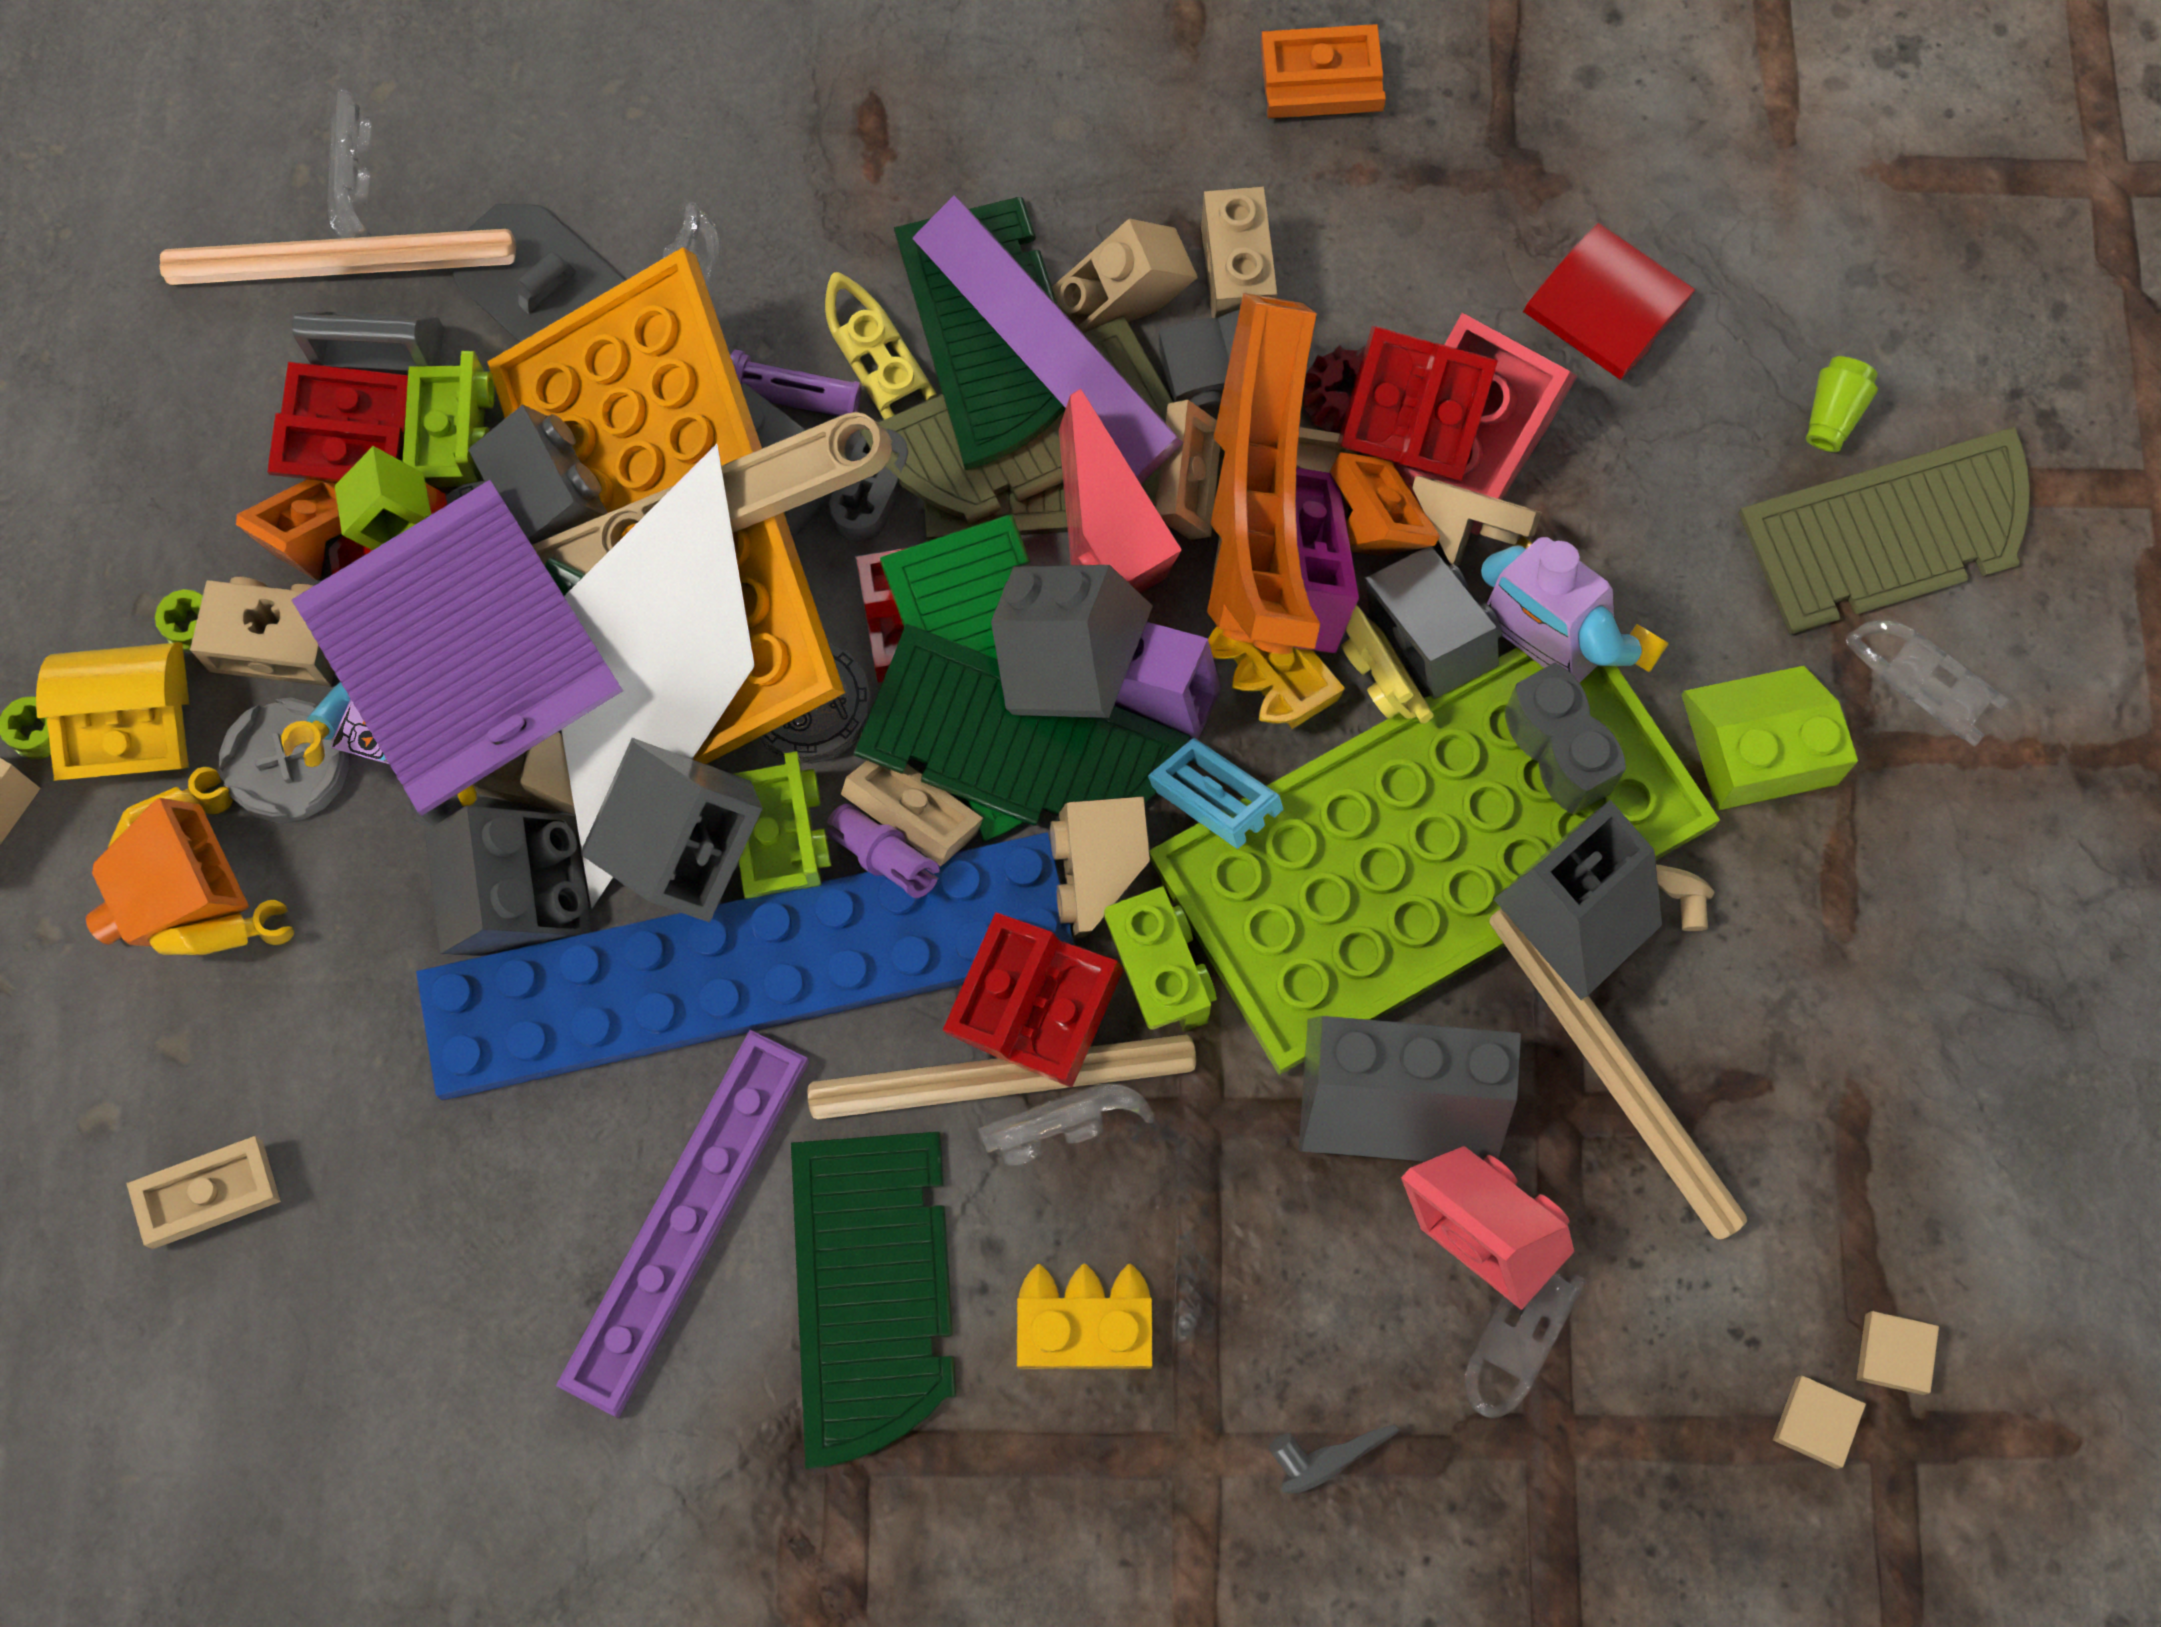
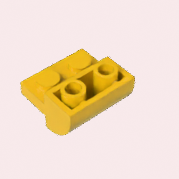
(114, 710)

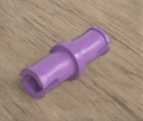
(882, 850)

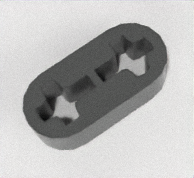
(881, 496)

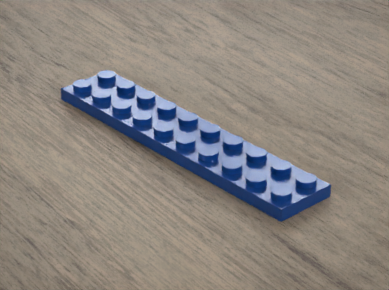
(746, 970)

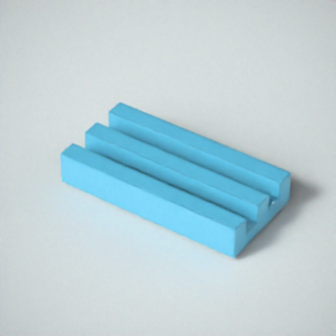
(1244, 817)

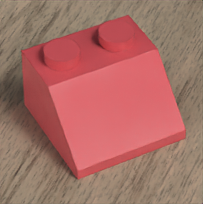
(1490, 1222)

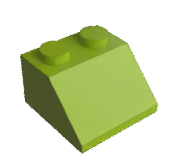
(1769, 736)

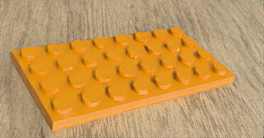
(647, 398)

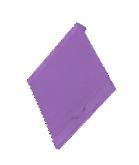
(456, 646)

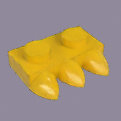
(1293, 683)
(1084, 1326)

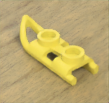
(868, 334)
(1394, 687)

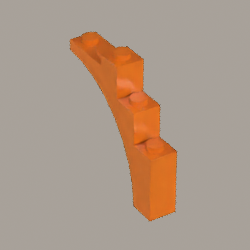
(1258, 571)

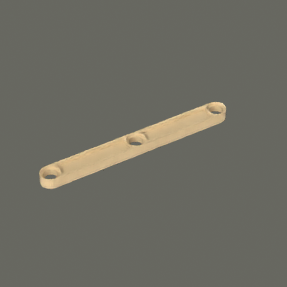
(755, 487)

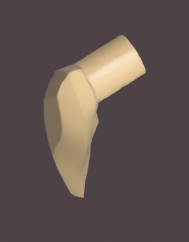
(1692, 895)

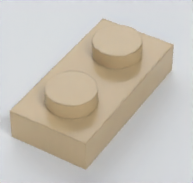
(1190, 473)
(924, 814)
(203, 1192)

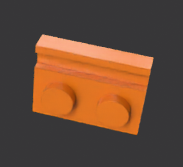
(1322, 71)

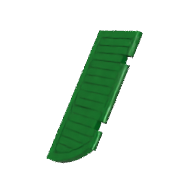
(953, 593)

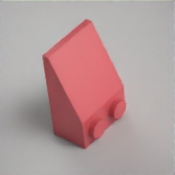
(1515, 415)
(1106, 505)

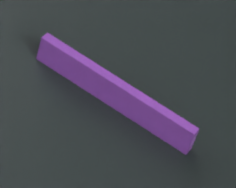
(1043, 334)
(683, 1224)

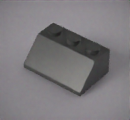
(1406, 1088)

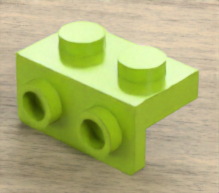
(446, 419)
(783, 846)
(1158, 962)

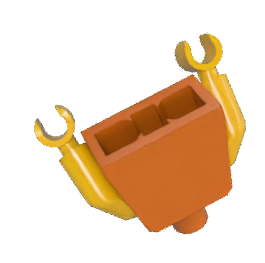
(171, 880)

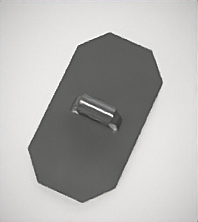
(546, 281)

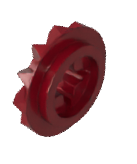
(1322, 381)

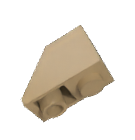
(1126, 275)
(1102, 855)

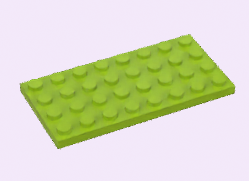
(1396, 853)

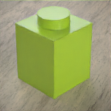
(380, 499)

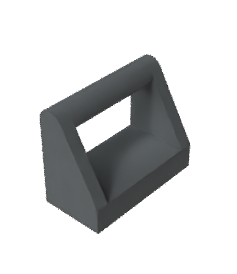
(369, 340)

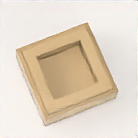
(1897, 1353)
(1819, 1422)

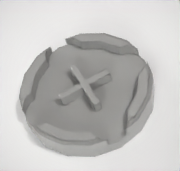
(268, 781)

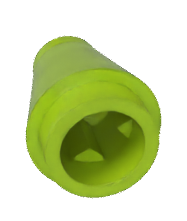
(1840, 401)

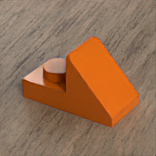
(1384, 511)
(295, 524)

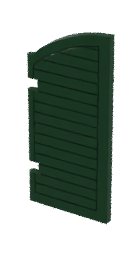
(985, 385)
(951, 713)
(869, 1291)

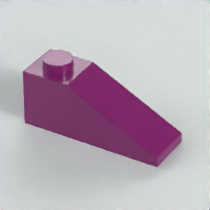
(1325, 555)

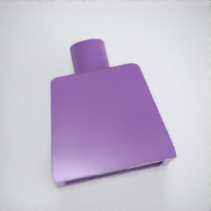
(1171, 680)

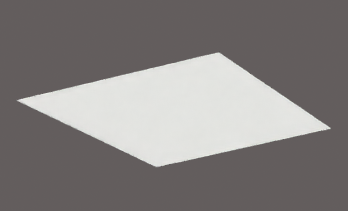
(670, 630)

